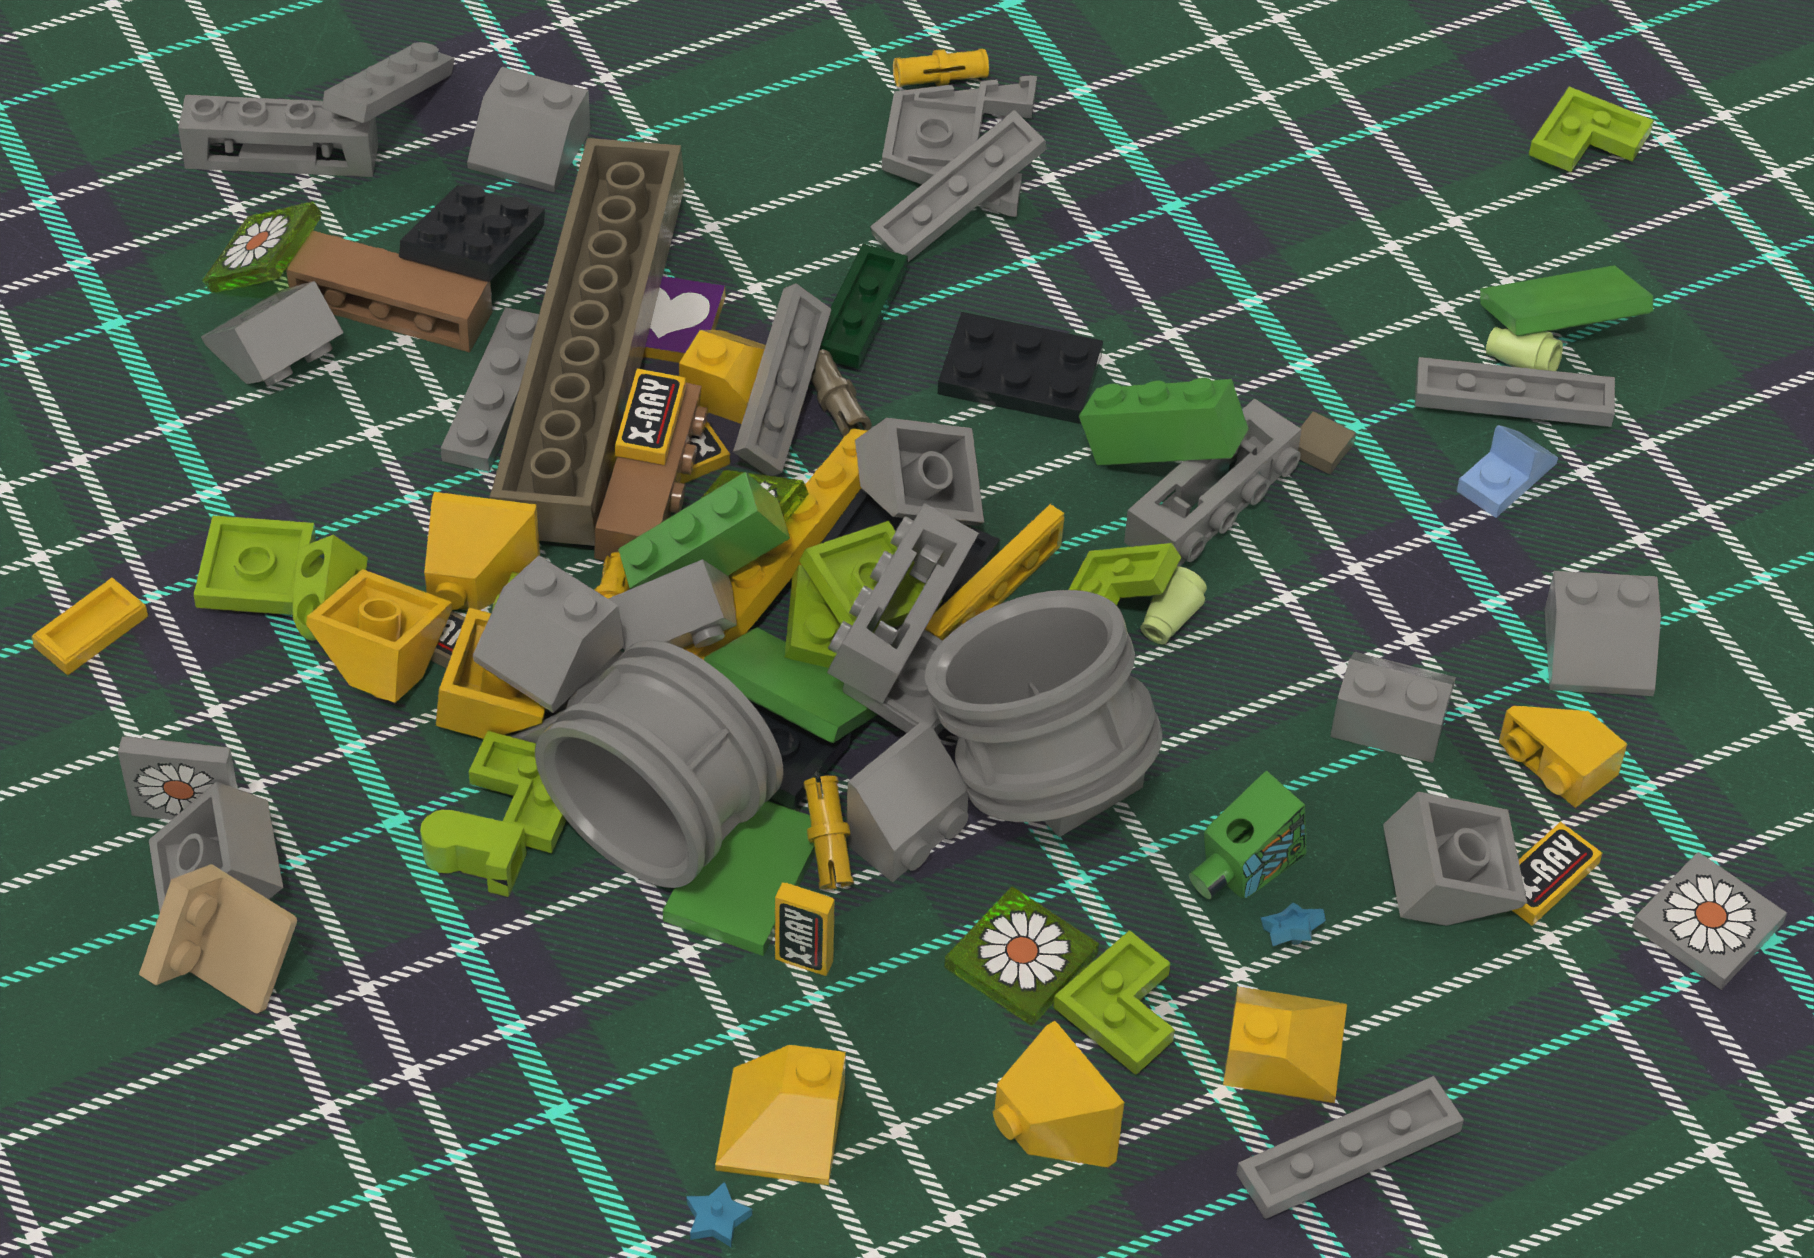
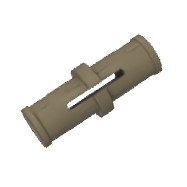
(837, 395)

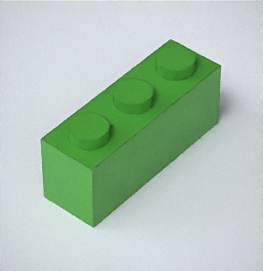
(1164, 422)
(721, 528)

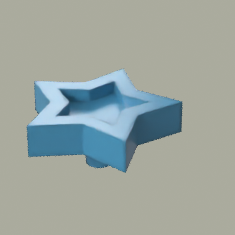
(1293, 924)
(716, 1215)

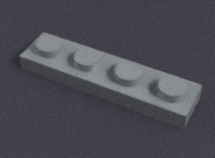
(388, 82)
(959, 186)
(782, 380)
(1515, 391)
(492, 394)
(1349, 1147)

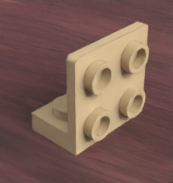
(221, 936)

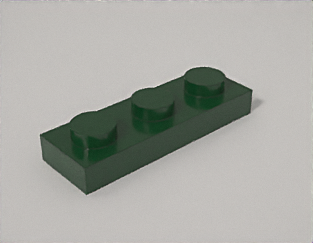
(862, 304)

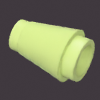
(1525, 351)
(1175, 606)

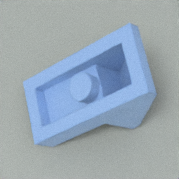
(1505, 471)

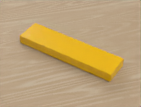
(1002, 573)

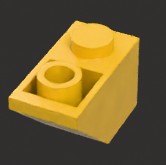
(1564, 749)

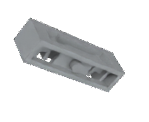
(274, 136)
(1262, 457)
(867, 658)

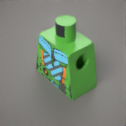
(1252, 840)

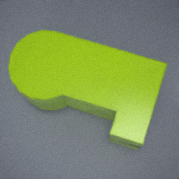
(320, 578)
(474, 846)

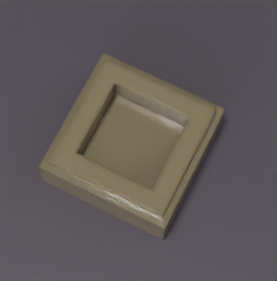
(1324, 442)

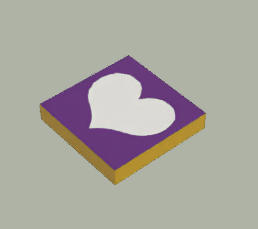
(679, 315)

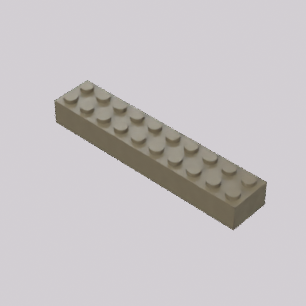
(591, 335)

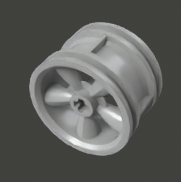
(1044, 705)
(659, 763)

